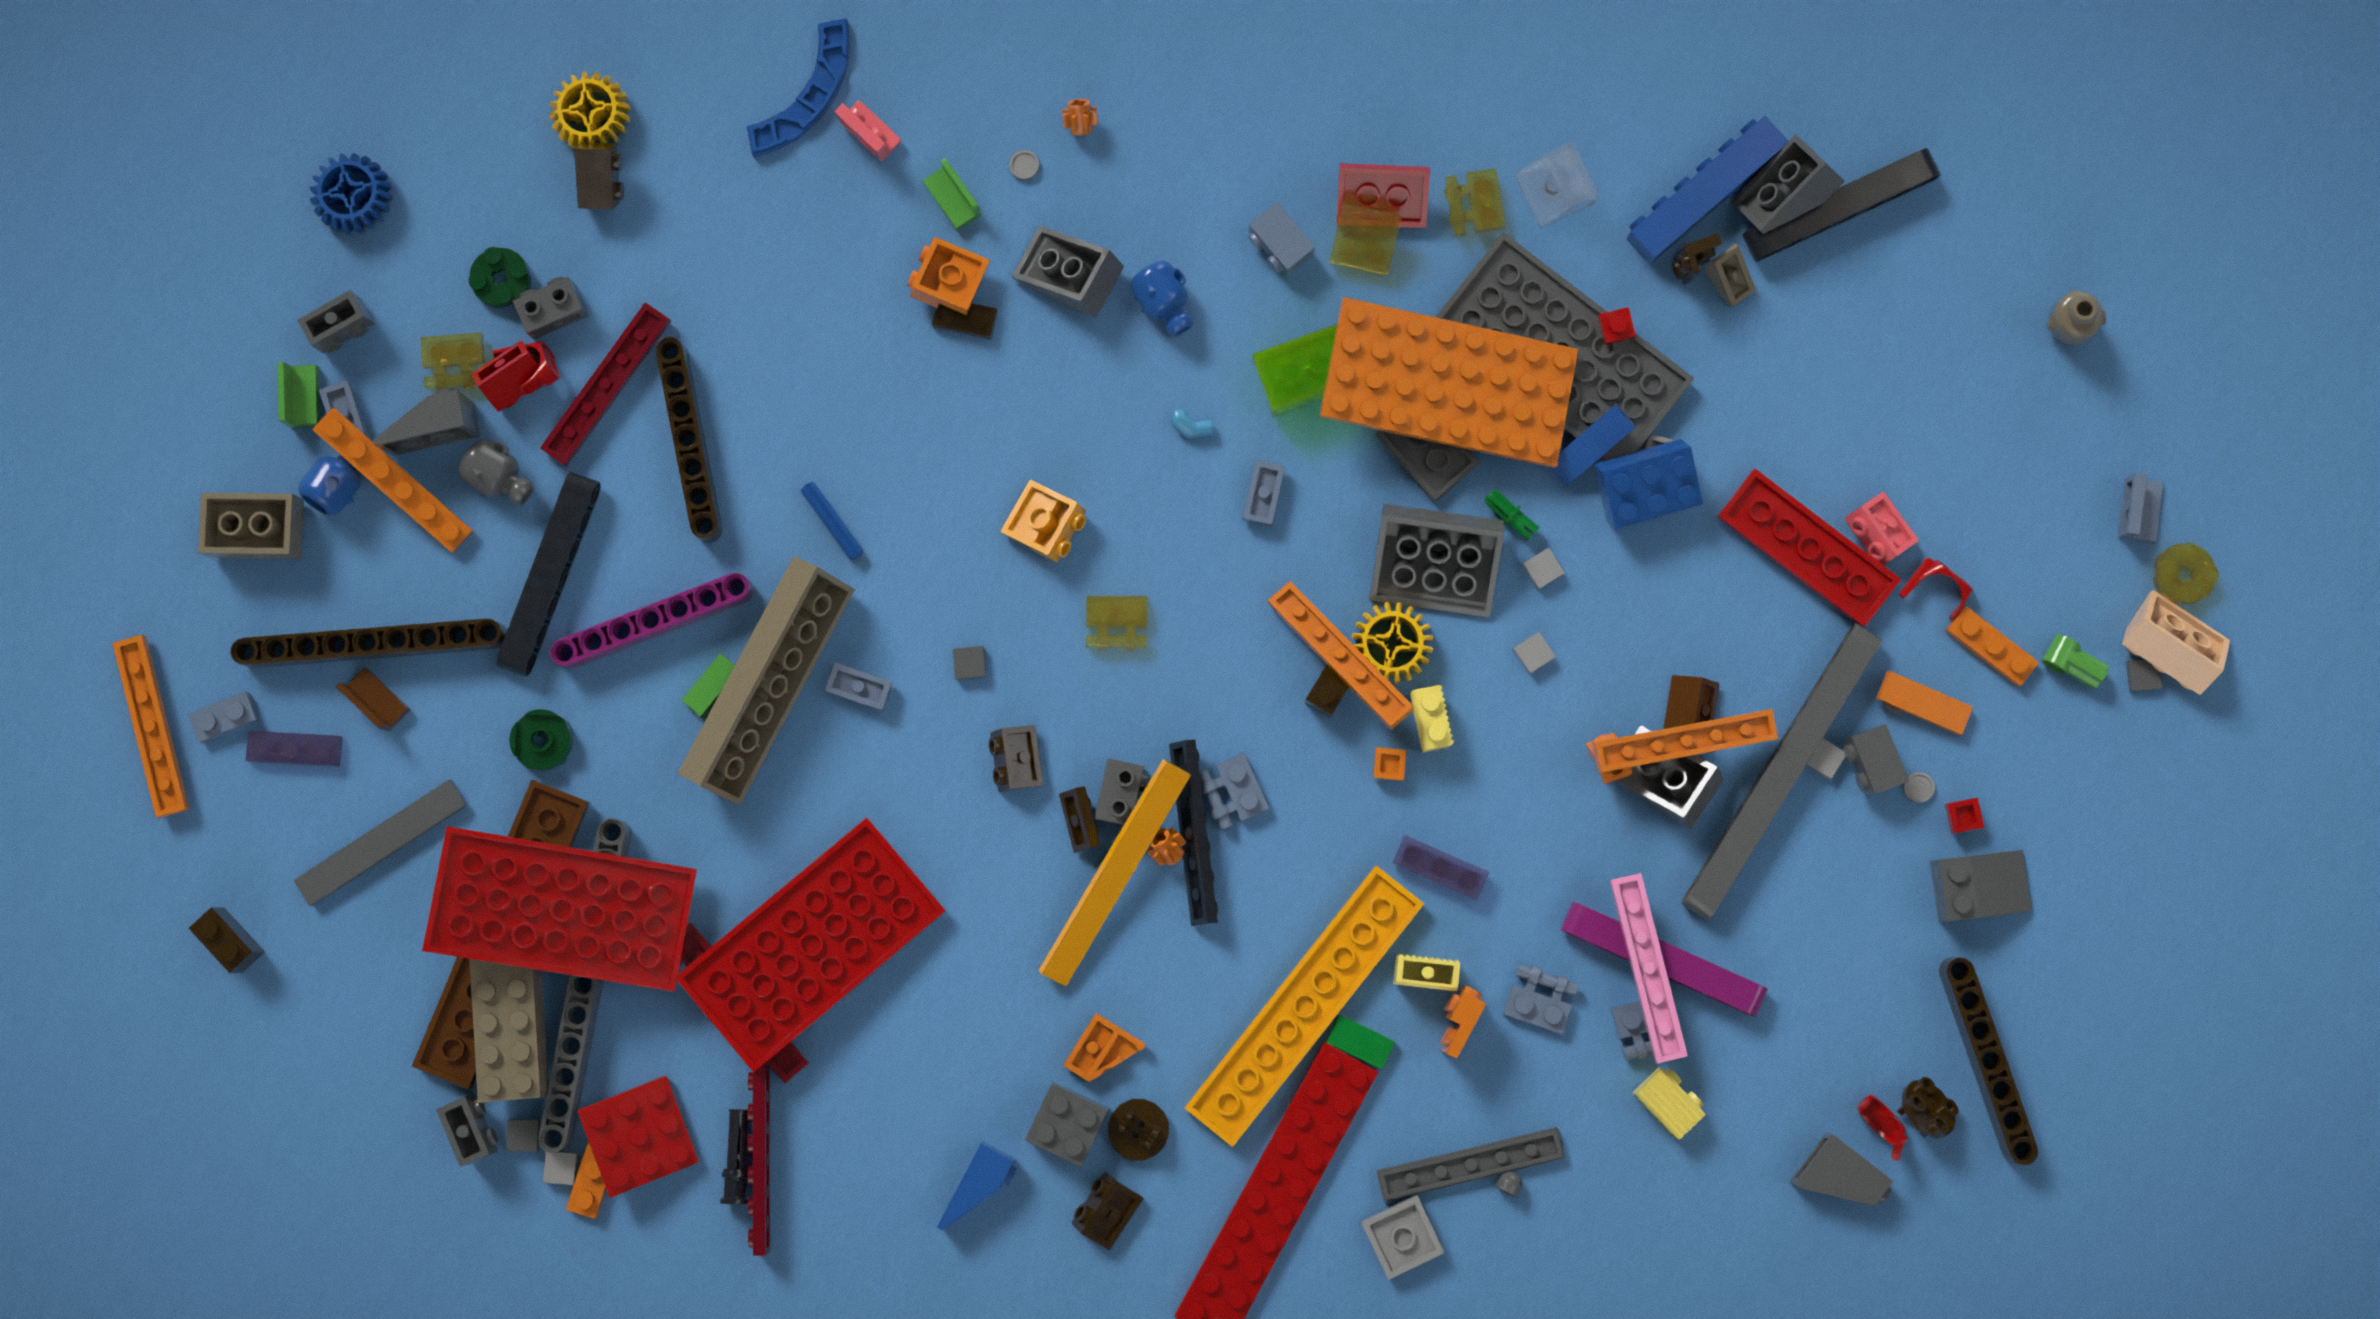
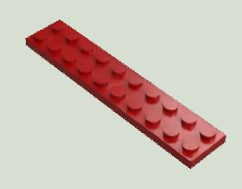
(1278, 1187)

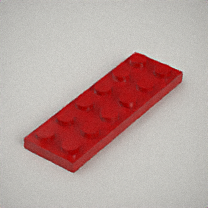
(1808, 548)

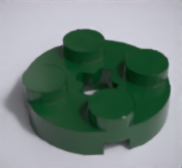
(492, 262)
(530, 726)

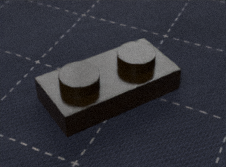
(978, 321)
(1079, 819)

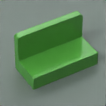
(952, 196)
(298, 395)
(709, 686)

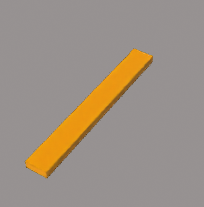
(1114, 872)

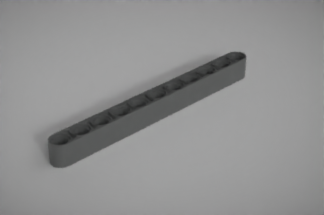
(1781, 771)
(570, 1028)

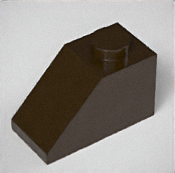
(1327, 692)

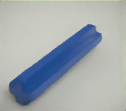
(832, 521)

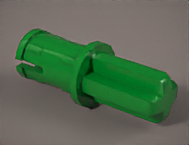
(1510, 514)

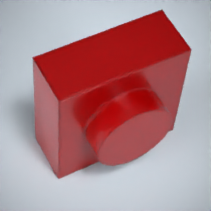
(1616, 326)
(1964, 815)

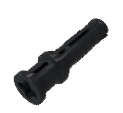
(735, 1173)

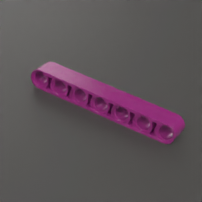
(637, 621)
(1680, 965)

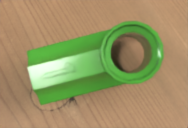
(2067, 658)

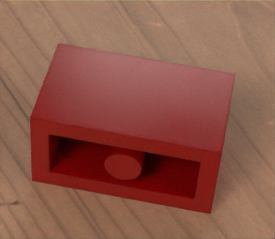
(503, 376)

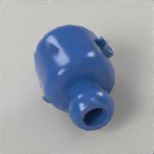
(1162, 295)
(330, 485)

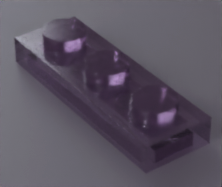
(294, 748)
(1440, 867)

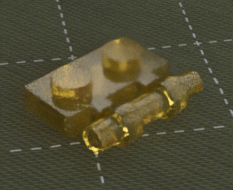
(1484, 202)
(452, 351)
(1116, 612)

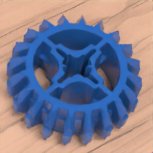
(343, 172)

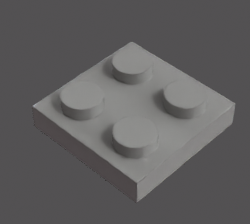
(1402, 1237)

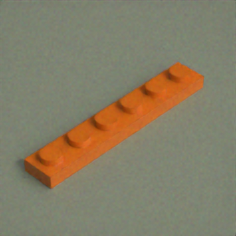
(392, 480)
(1340, 655)
(151, 726)
(1685, 740)

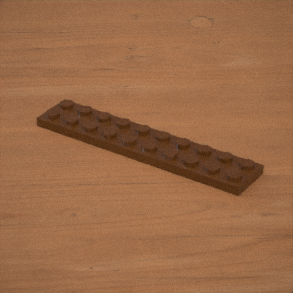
(448, 1044)

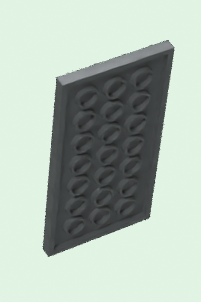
(1528, 299)

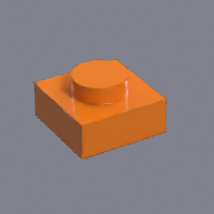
(1389, 764)

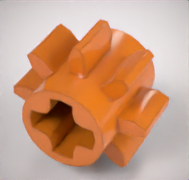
(1080, 117)
(1167, 847)

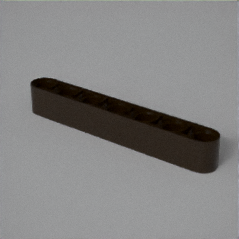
(680, 428)
(1998, 1071)

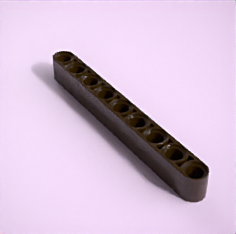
(355, 641)

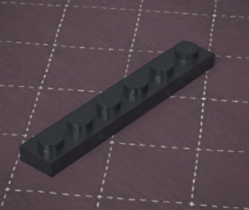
(1193, 829)

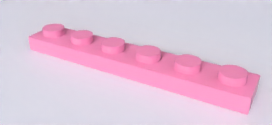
(1648, 968)

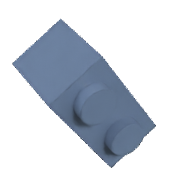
(1280, 240)

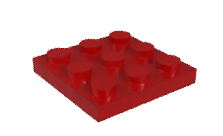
(637, 1136)

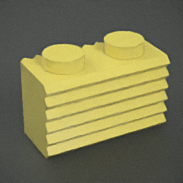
(1431, 718)
(1426, 972)
(1669, 1102)

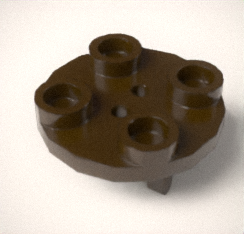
(1928, 1108)
(1150, 1138)

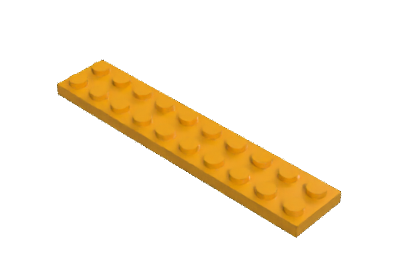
(1304, 1006)

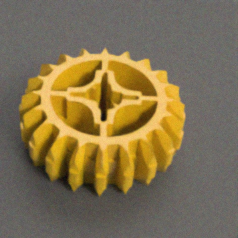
(567, 112)
(1406, 645)

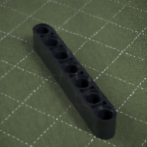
(1847, 203)
(548, 574)

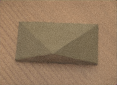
(1731, 275)

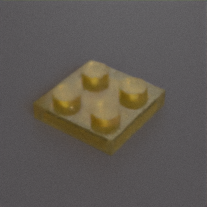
(1365, 238)

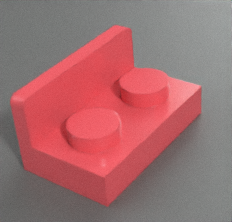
(868, 129)
(1881, 529)

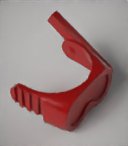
(547, 371)
(1932, 567)
(1884, 1123)

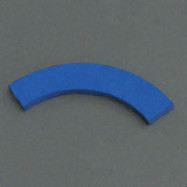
(813, 99)

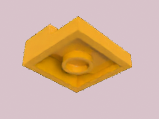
(1044, 521)

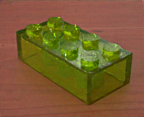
(1295, 371)

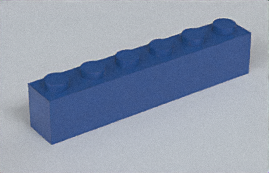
(1706, 190)

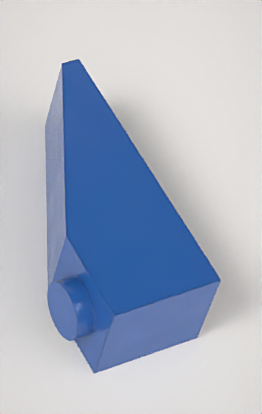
(983, 1177)

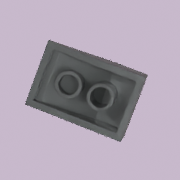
(1787, 187)
(1069, 270)
(431, 423)
(1675, 786)
(1980, 886)

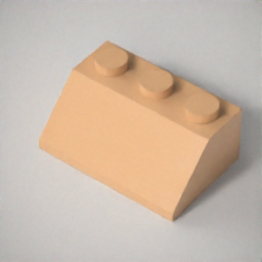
(2176, 643)

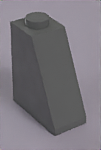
(1842, 1173)

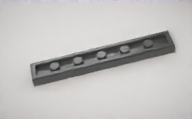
(380, 842)
(1470, 1164)

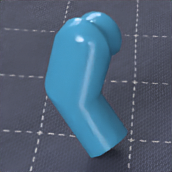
(1189, 428)

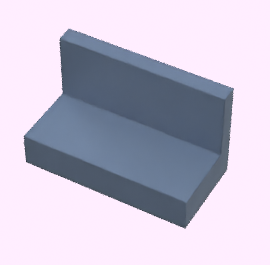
(2140, 508)

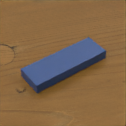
(1592, 444)

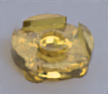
(2202, 574)

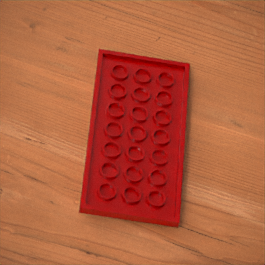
(559, 909)
(810, 944)

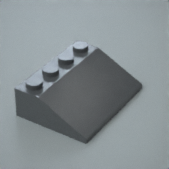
(1437, 560)

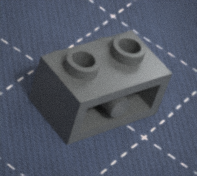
(550, 307)
(336, 322)
(1875, 760)
(1120, 791)
(468, 1130)

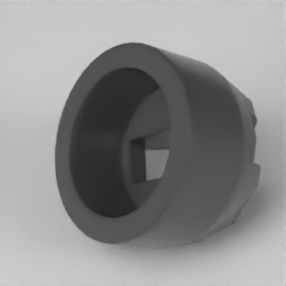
(1510, 1184)

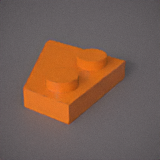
(1101, 1048)

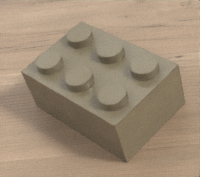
(251, 526)

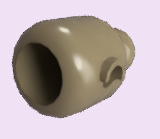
(2076, 318)

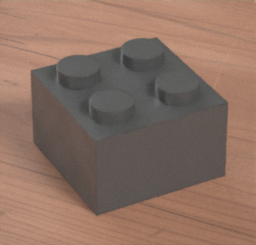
(1067, 1124)

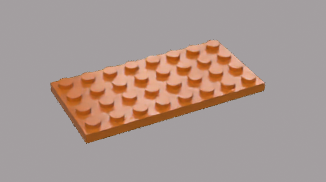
(1448, 382)

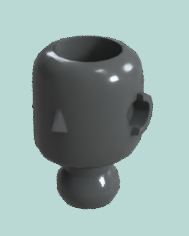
(494, 472)

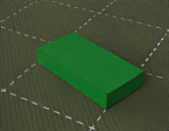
(1360, 1041)

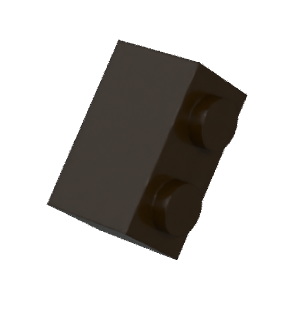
(598, 175)
(226, 940)

